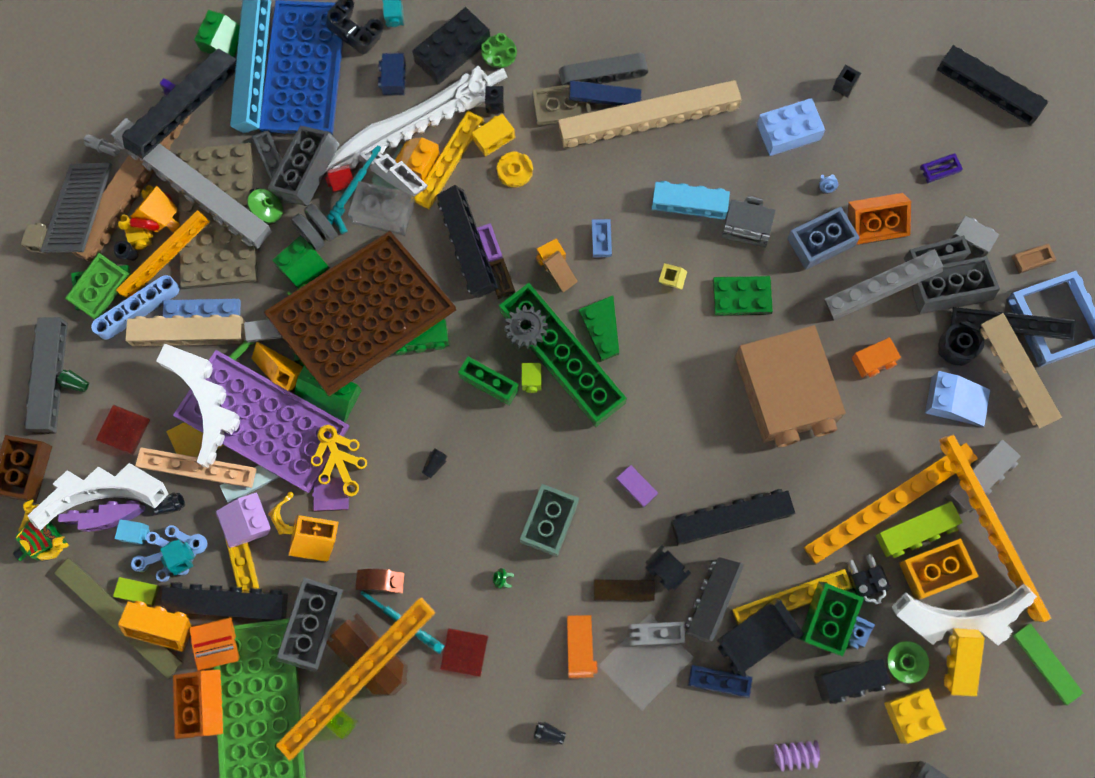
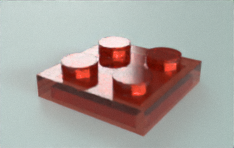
(123, 429)
(464, 652)

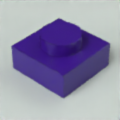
(167, 86)

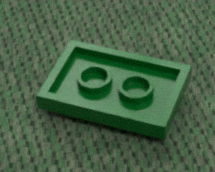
(742, 295)

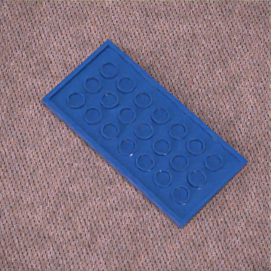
(301, 69)

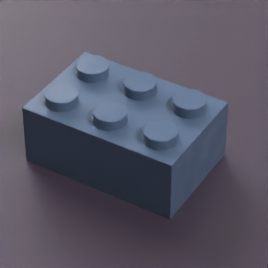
(823, 238)

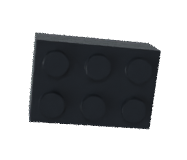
(853, 681)

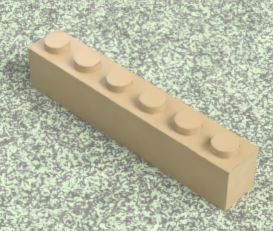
(185, 331)
(1021, 371)

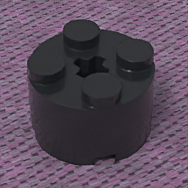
(970, 347)
(667, 567)

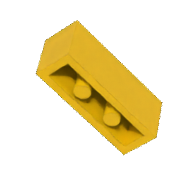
(964, 662)

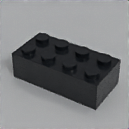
(451, 45)

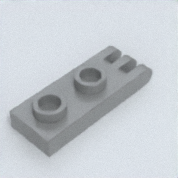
(658, 633)

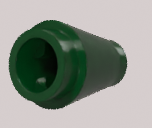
(71, 380)

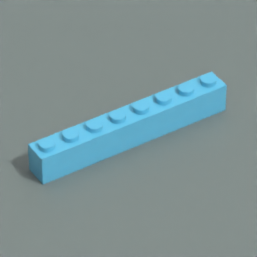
(250, 65)

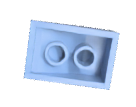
(957, 399)

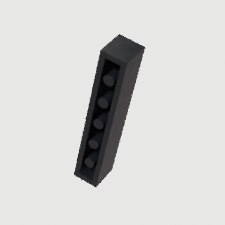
(992, 85)
(467, 241)
(732, 517)
(224, 601)

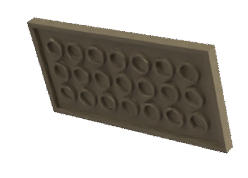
(215, 253)

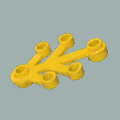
(337, 457)

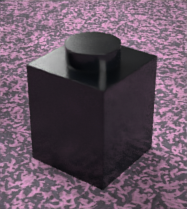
(846, 81)

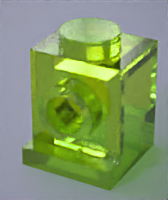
(344, 729)

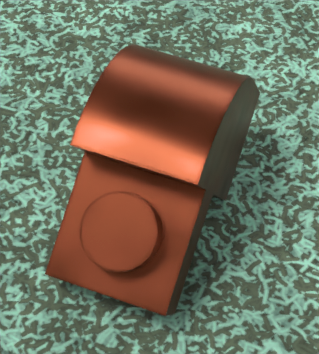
(379, 580)

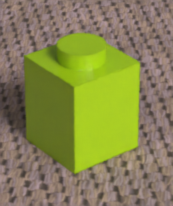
(531, 377)

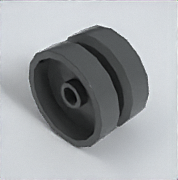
(314, 227)

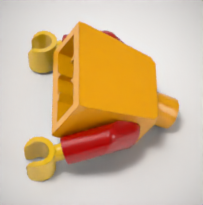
(153, 212)

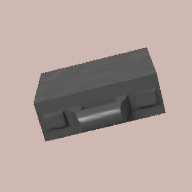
(749, 222)

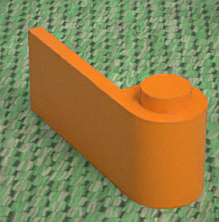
(580, 647)

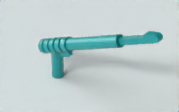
(338, 209)
(422, 635)

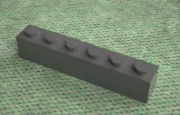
(46, 368)

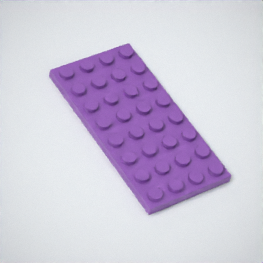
(274, 425)

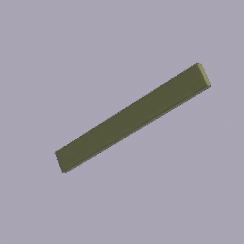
(111, 612)

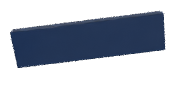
(603, 93)

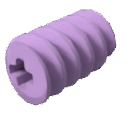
(797, 755)

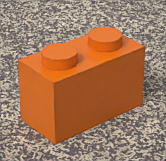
(876, 357)

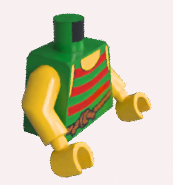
(36, 543)

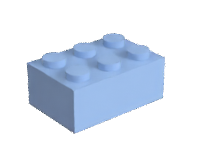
(790, 127)

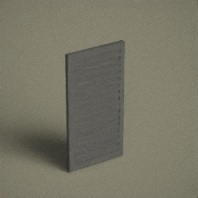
(76, 208)

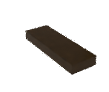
(624, 590)

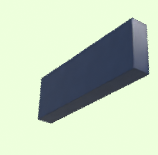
(720, 681)

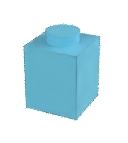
(132, 532)

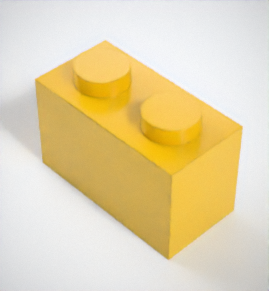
(493, 134)

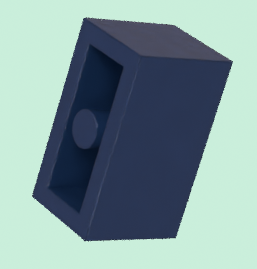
(392, 74)

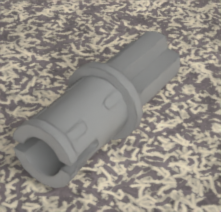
(101, 145)

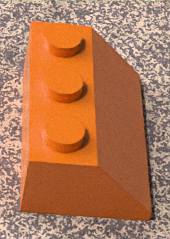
(881, 217)

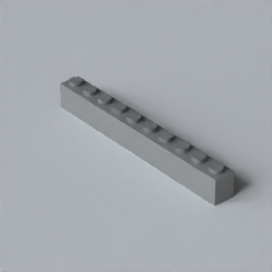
(200, 190)

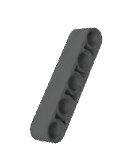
(605, 70)

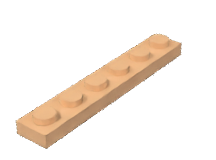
(188, 466)

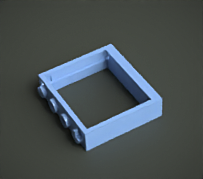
(1037, 344)

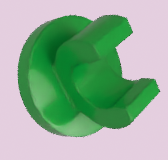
(499, 578)

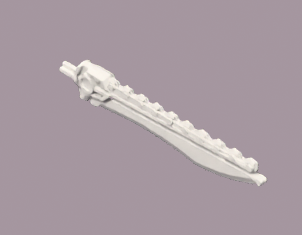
(460, 96)

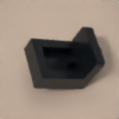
(494, 99)

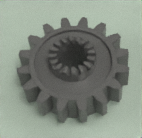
(526, 317)

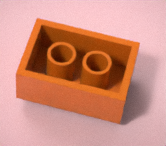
(197, 704)

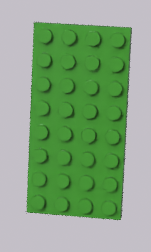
(258, 706)

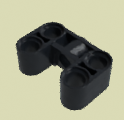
(349, 31)

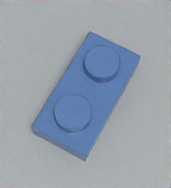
(601, 238)

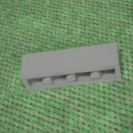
(988, 471)

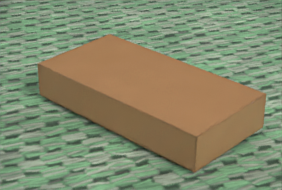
(1034, 258)
(560, 271)

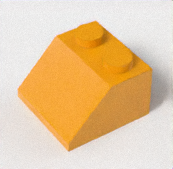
(419, 156)

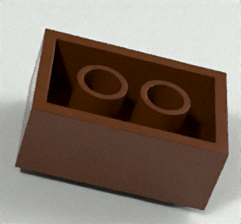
(22, 467)

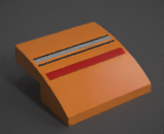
(214, 643)

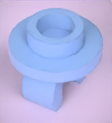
(828, 184)

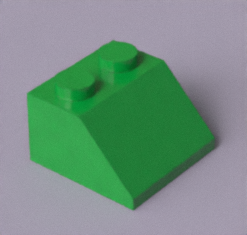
(218, 32)
(300, 262)

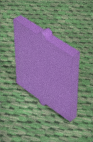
(330, 496)

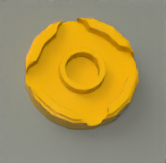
(514, 169)

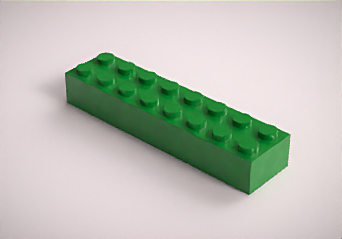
(568, 360)

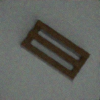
(505, 292)

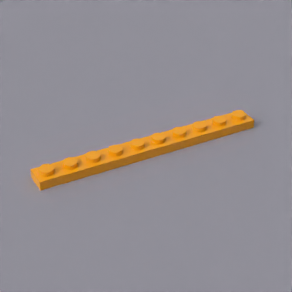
(883, 507)
(992, 524)
(355, 678)

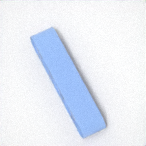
(126, 307)

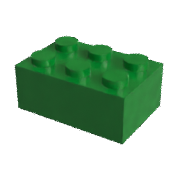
(831, 618)

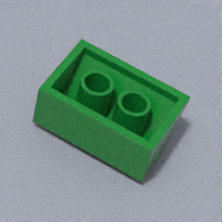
(337, 404)

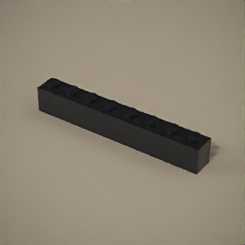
(179, 103)

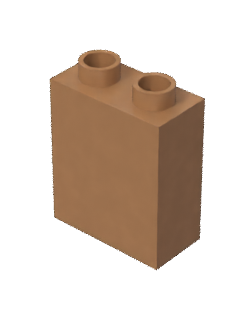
(790, 386)

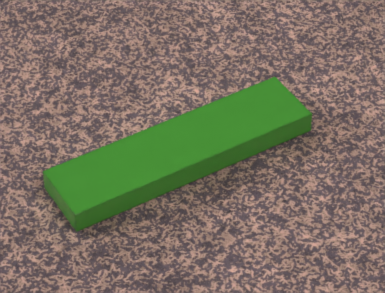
(1048, 664)

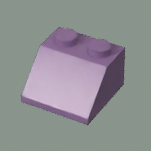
(243, 520)

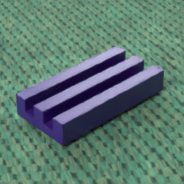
(927, 173)

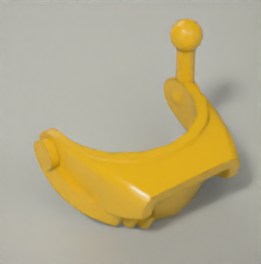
(275, 516)

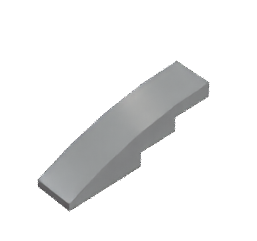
(394, 173)

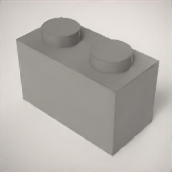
(978, 237)

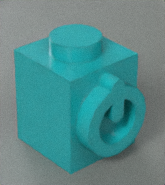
(177, 556)

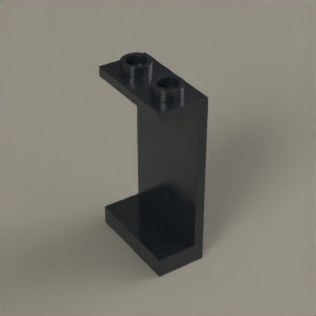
(758, 636)

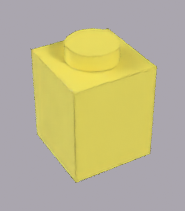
(673, 276)

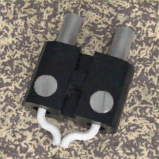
(870, 581)

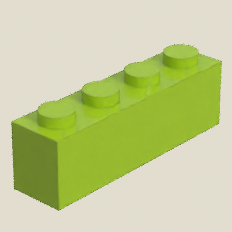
(918, 529)

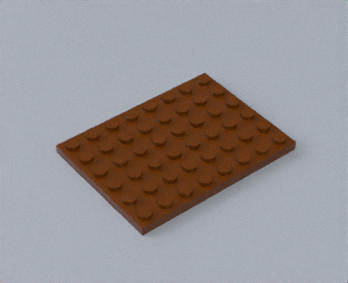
(359, 312)

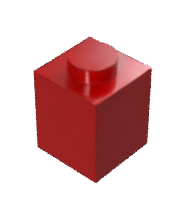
(339, 177)

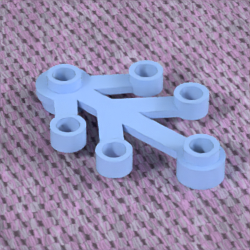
(146, 561)

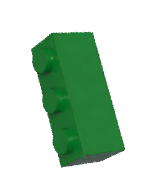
(488, 380)

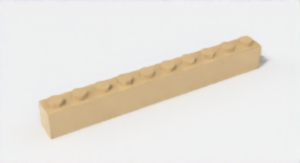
(649, 114)

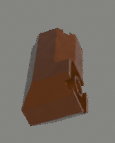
(353, 641)

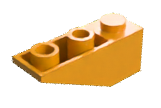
(276, 366)

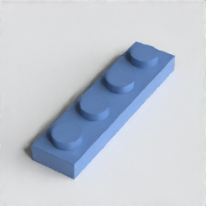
(201, 307)

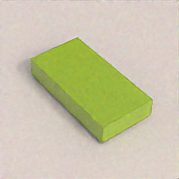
(136, 591)

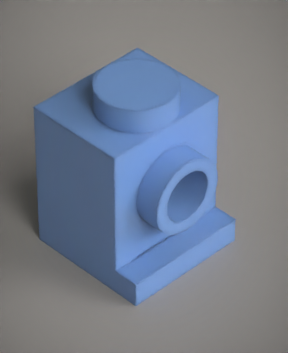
(866, 628)

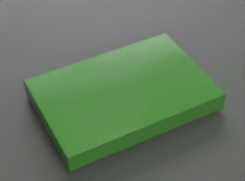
(97, 286)

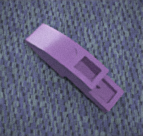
(104, 518)

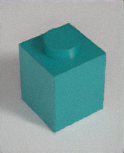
(393, 13)

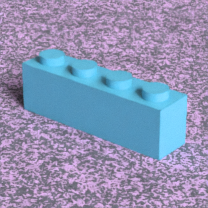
(690, 200)

